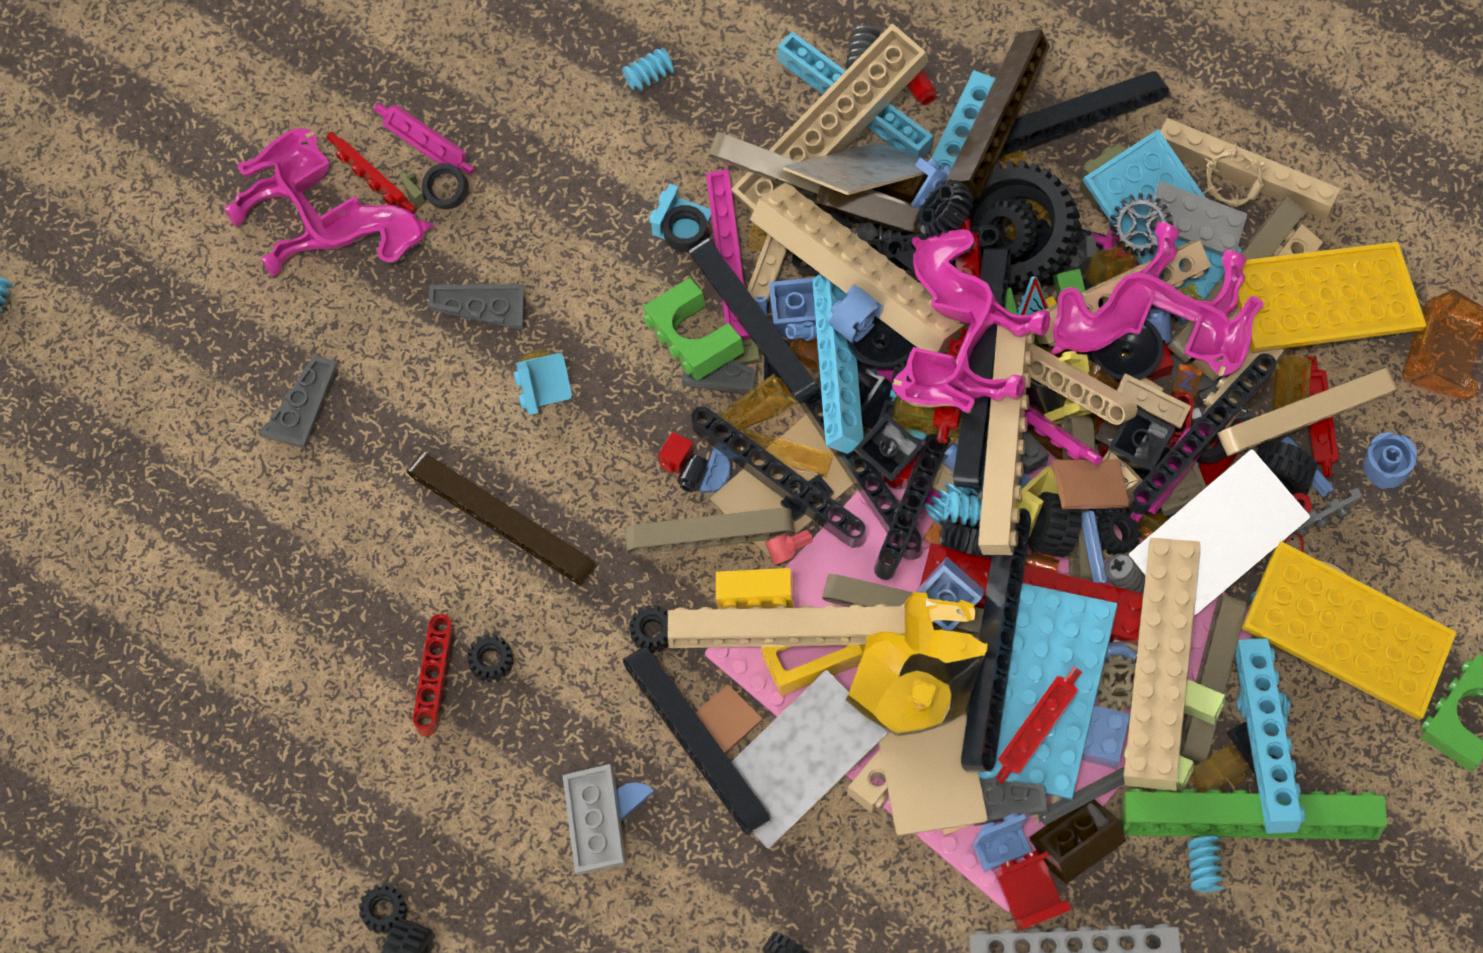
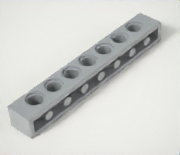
(1163, 934)

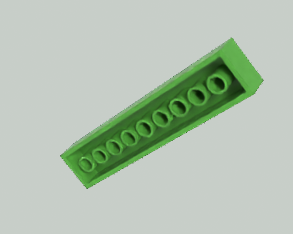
(1242, 816)

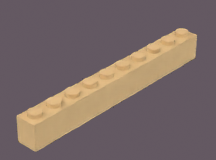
(1005, 448)
(781, 626)

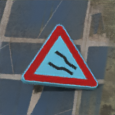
(1033, 298)

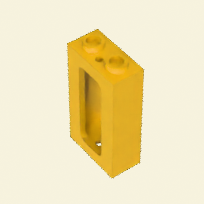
(807, 673)

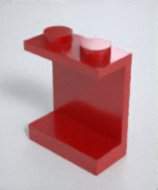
(1030, 890)

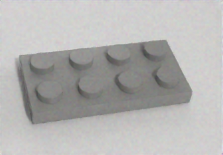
(1200, 219)
(594, 819)

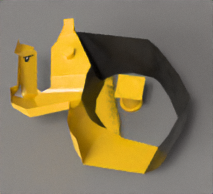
(916, 675)

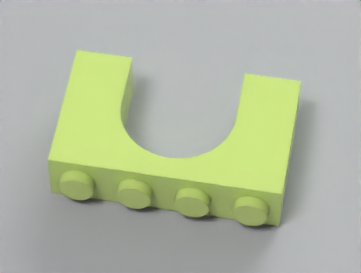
(1204, 705)

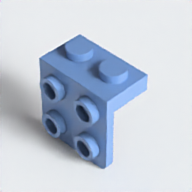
(936, 176)
(1001, 842)

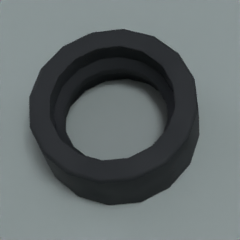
(429, 179)
(684, 212)

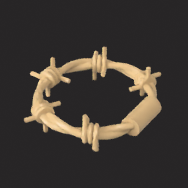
(1254, 191)

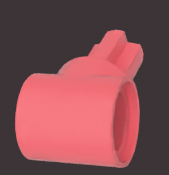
(785, 546)

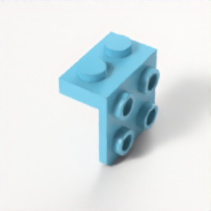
(682, 228)
(542, 381)

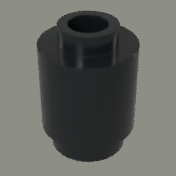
(693, 473)

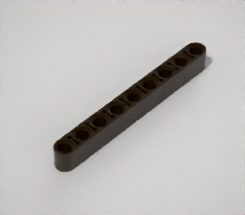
(501, 518)

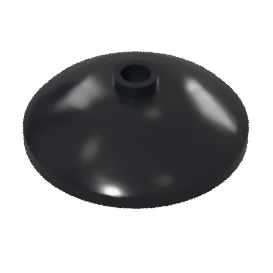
(893, 348)
(1144, 353)

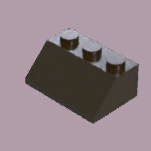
(1078, 840)

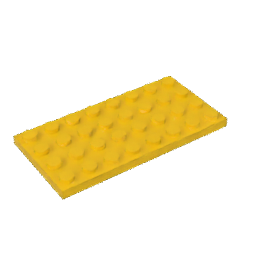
(1330, 296)
(1349, 630)

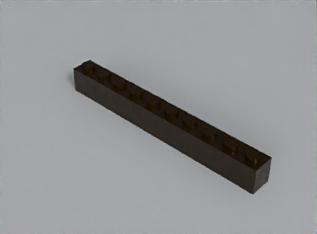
(1000, 110)

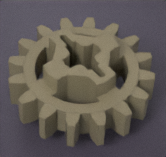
(1112, 690)

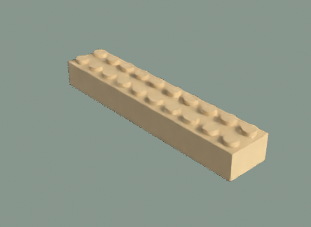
(844, 107)
(850, 262)
(1162, 664)

